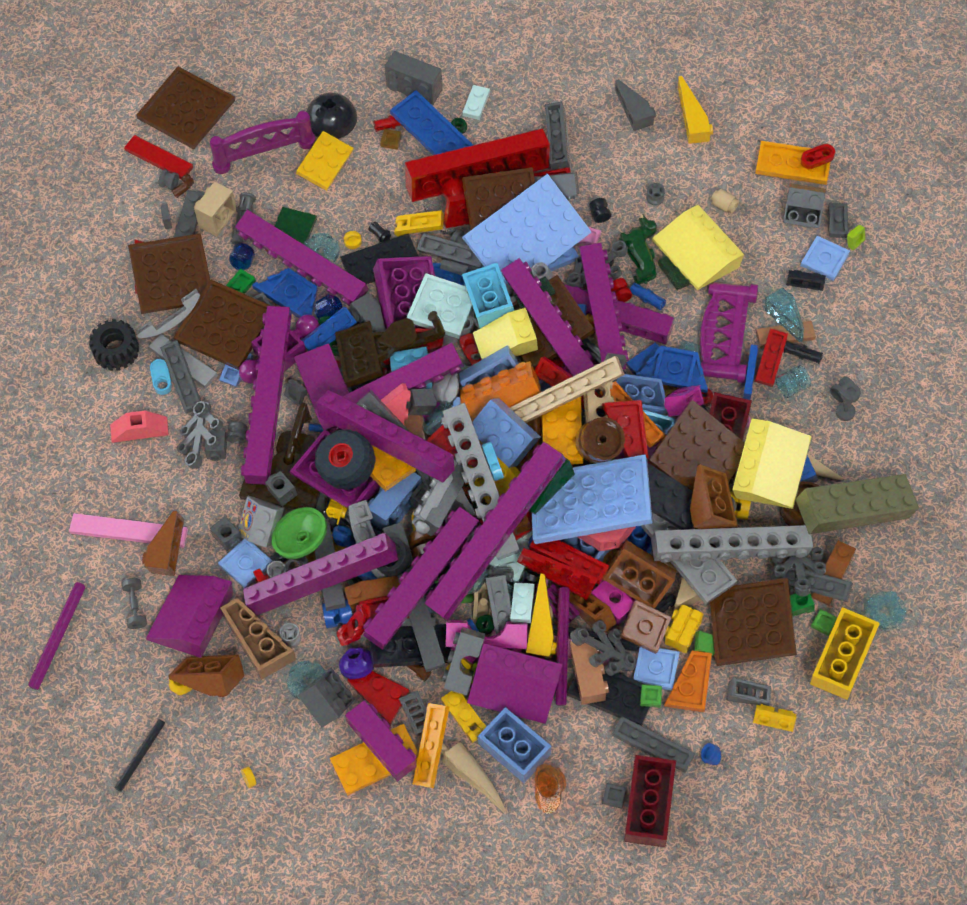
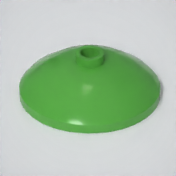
(299, 533)

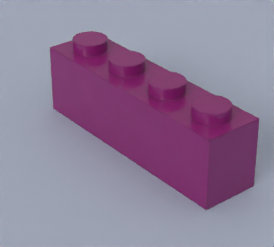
(381, 740)

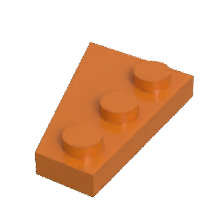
(692, 684)

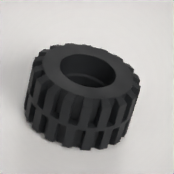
(112, 332)

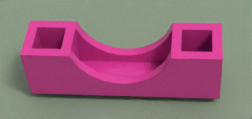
(511, 636)

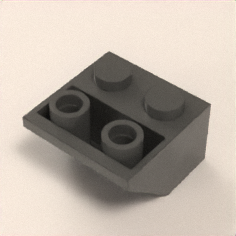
(804, 205)
(326, 697)

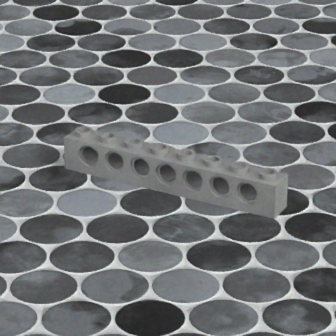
(457, 415)
(740, 537)

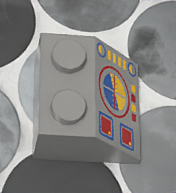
(259, 521)

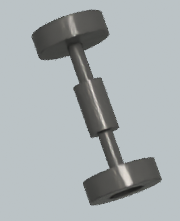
(850, 393)
(136, 621)

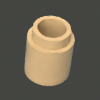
(724, 201)

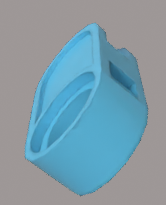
(160, 373)
(492, 461)

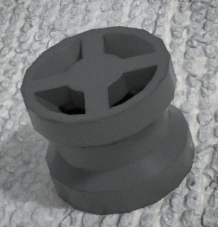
(168, 179)
(655, 189)
(236, 432)

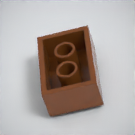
(639, 575)

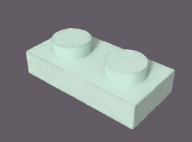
(476, 102)
(522, 603)

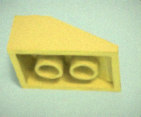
(511, 330)

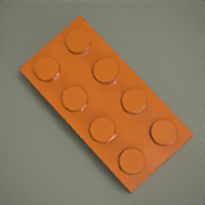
(508, 385)

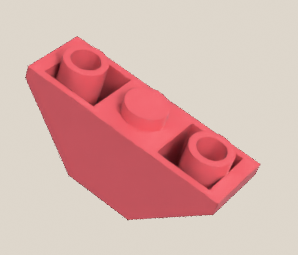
(397, 401)
(138, 426)
(607, 540)

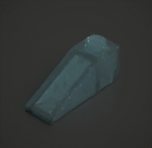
(784, 310)

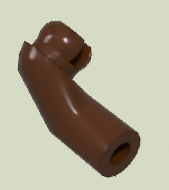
(182, 188)

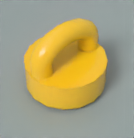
(352, 240)

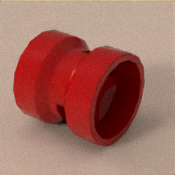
(622, 292)

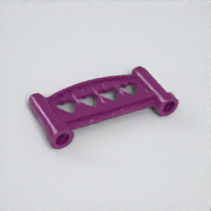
(224, 154)
(738, 297)

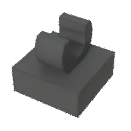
(295, 391)

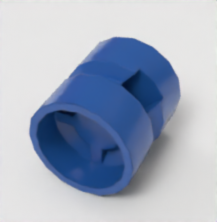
(337, 616)

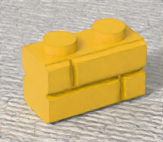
(683, 629)

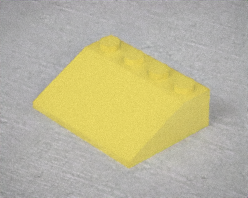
(698, 247)
(771, 464)

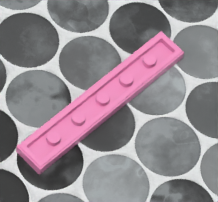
(117, 528)

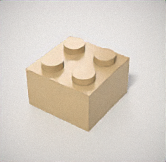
(215, 208)

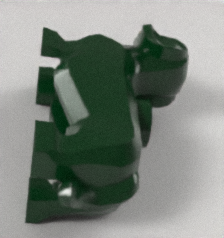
(639, 250)

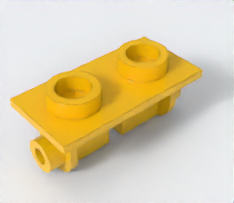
(336, 510)
(782, 719)

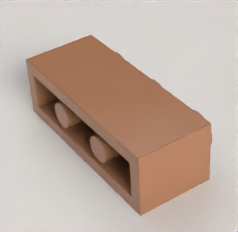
(588, 678)

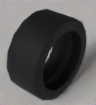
(403, 562)

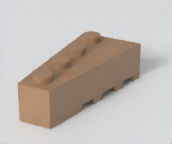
(259, 643)

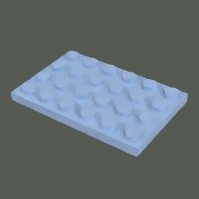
(531, 227)
(597, 501)

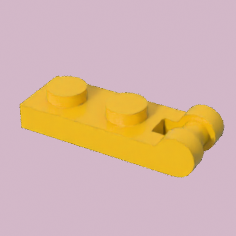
(419, 222)
(463, 714)

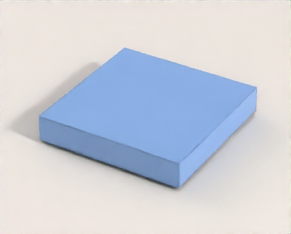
(825, 258)
(243, 561)
(657, 668)

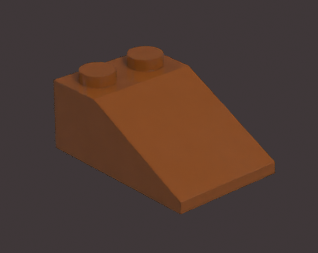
(712, 500)
(164, 548)
(210, 674)

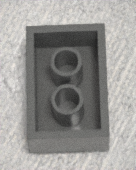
(410, 74)

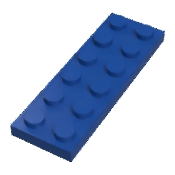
(428, 125)

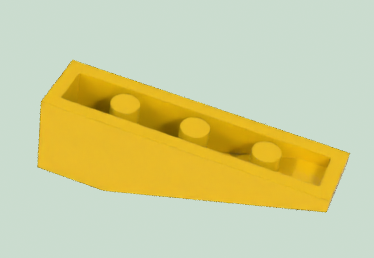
(695, 118)
(541, 632)

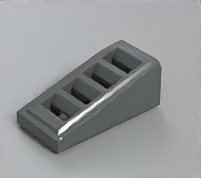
(748, 699)
(416, 730)

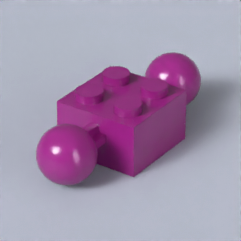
(296, 346)

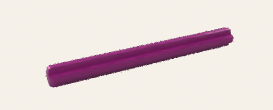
(56, 636)
(562, 645)

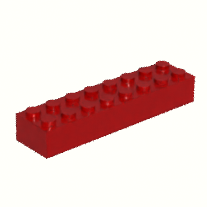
(428, 174)

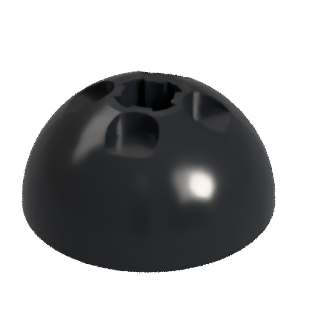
(332, 114)

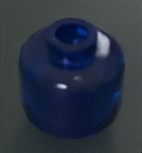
(241, 256)
(327, 306)

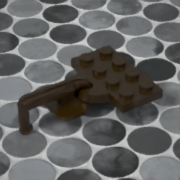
(364, 350)
(289, 450)

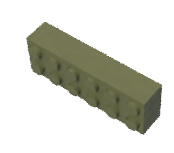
(857, 503)

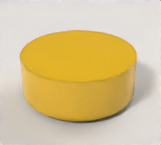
(248, 777)

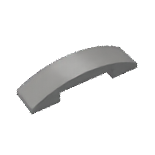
(150, 330)
(361, 527)

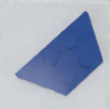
(289, 290)
(675, 368)

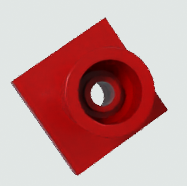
(456, 208)

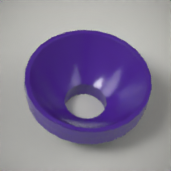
(356, 667)

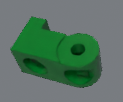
(802, 604)

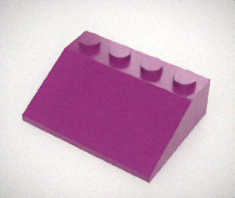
(398, 284)
(307, 472)
(191, 613)
(514, 682)

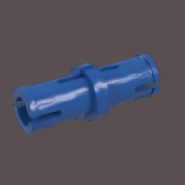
(648, 296)

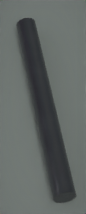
(139, 755)

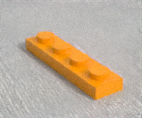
(431, 745)

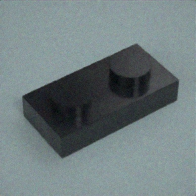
(806, 280)

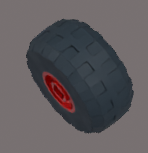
(345, 459)

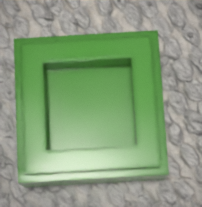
(824, 622)
(704, 642)
(651, 696)

